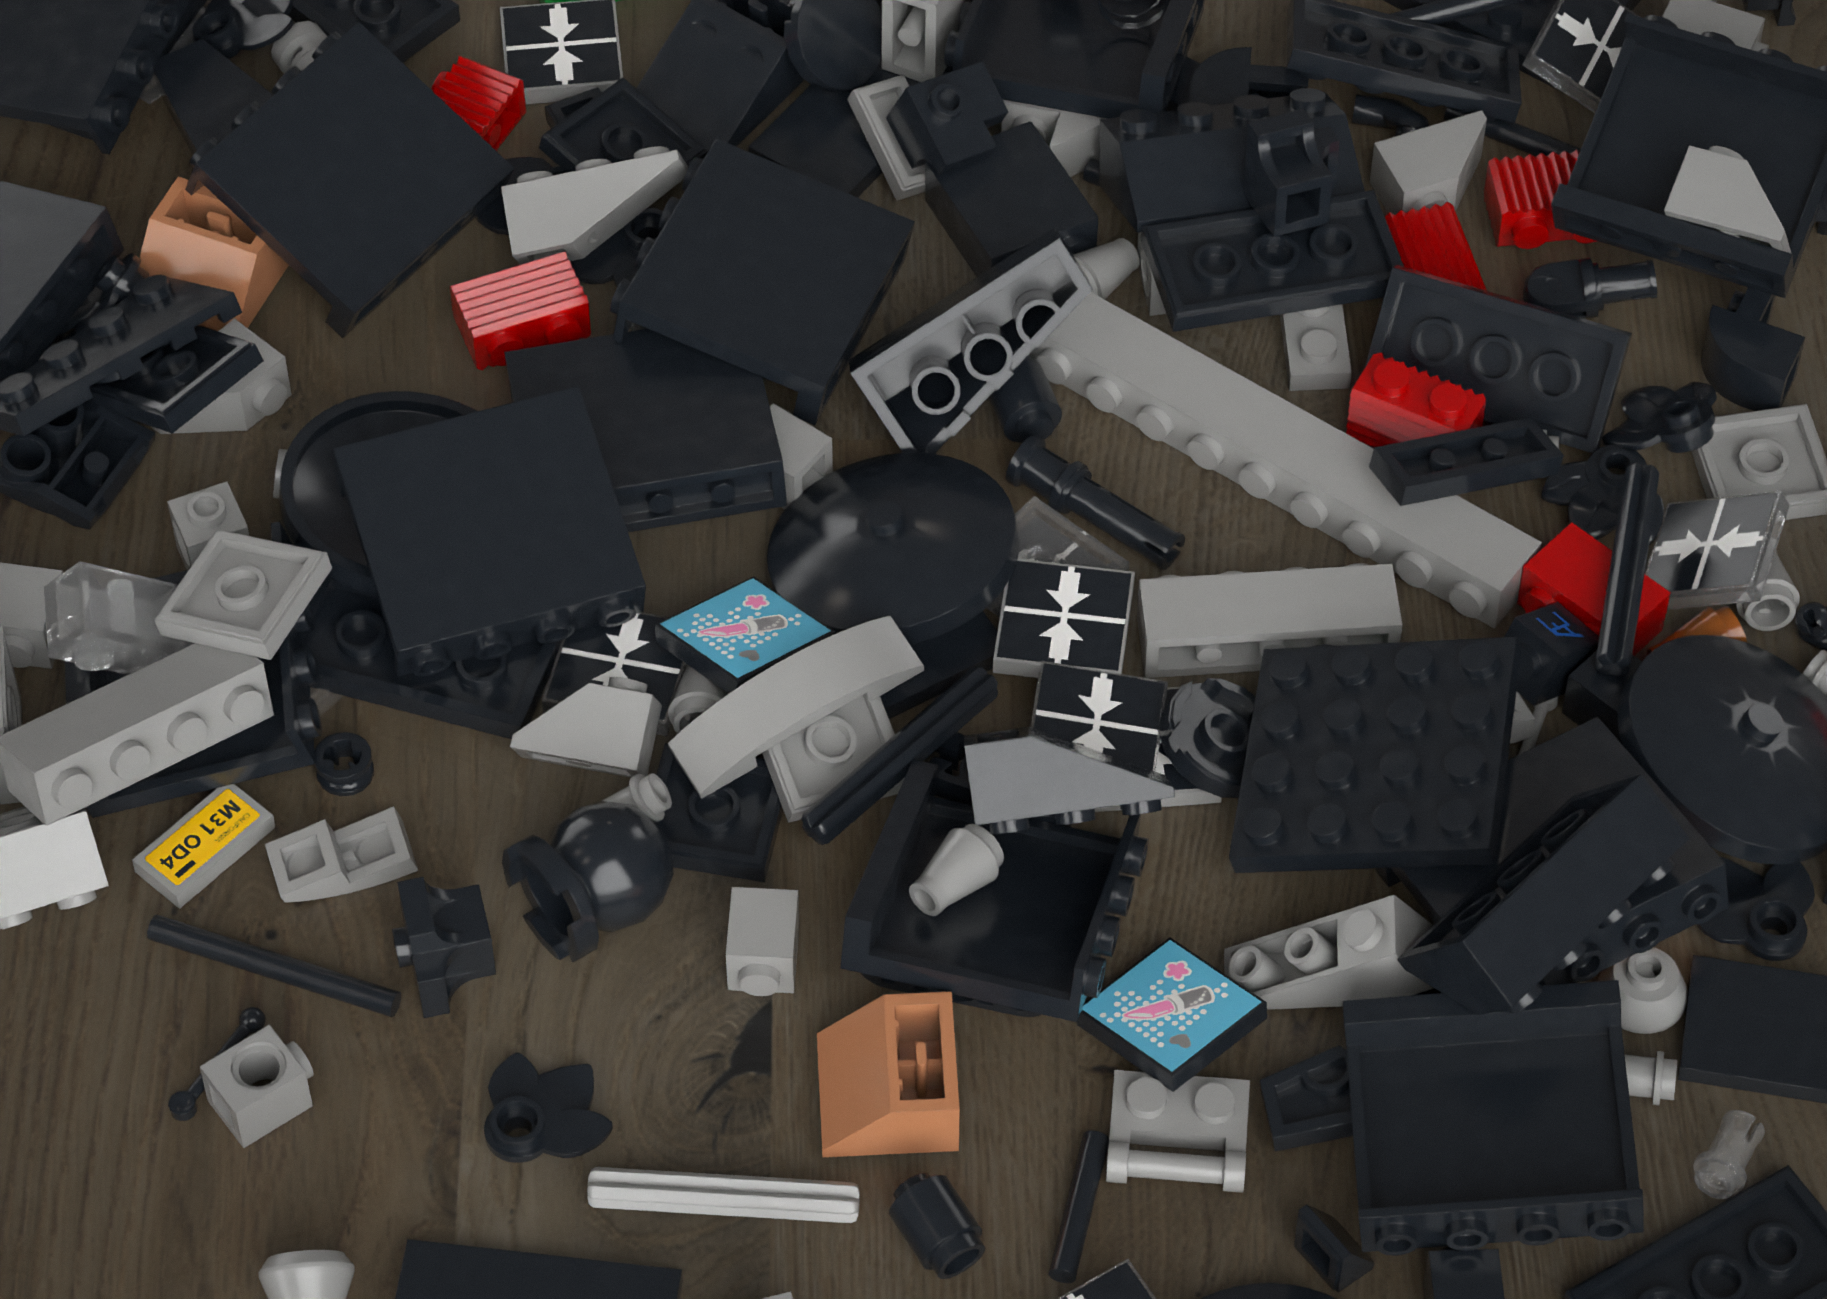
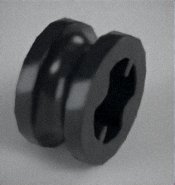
(347, 781)

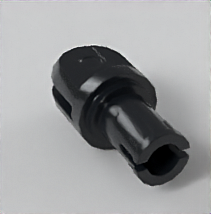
(1583, 288)

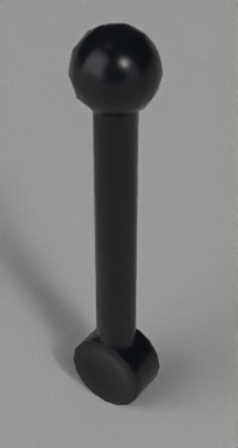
(183, 1103)

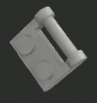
(1197, 1115)

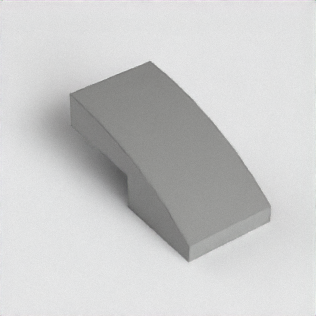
(333, 863)

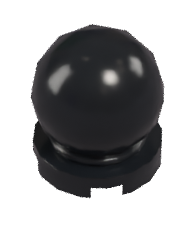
(596, 873)

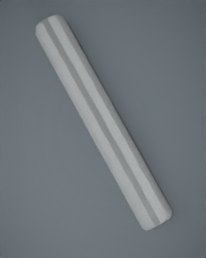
(723, 1194)

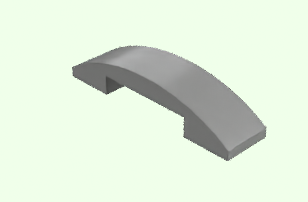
(791, 697)

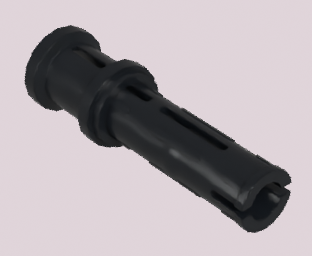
(1071, 489)

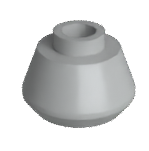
(1650, 991)
(307, 1275)

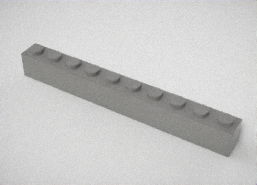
(1284, 457)

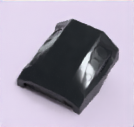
(74, 463)

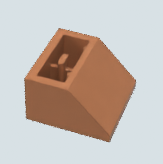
(210, 246)
(890, 1078)

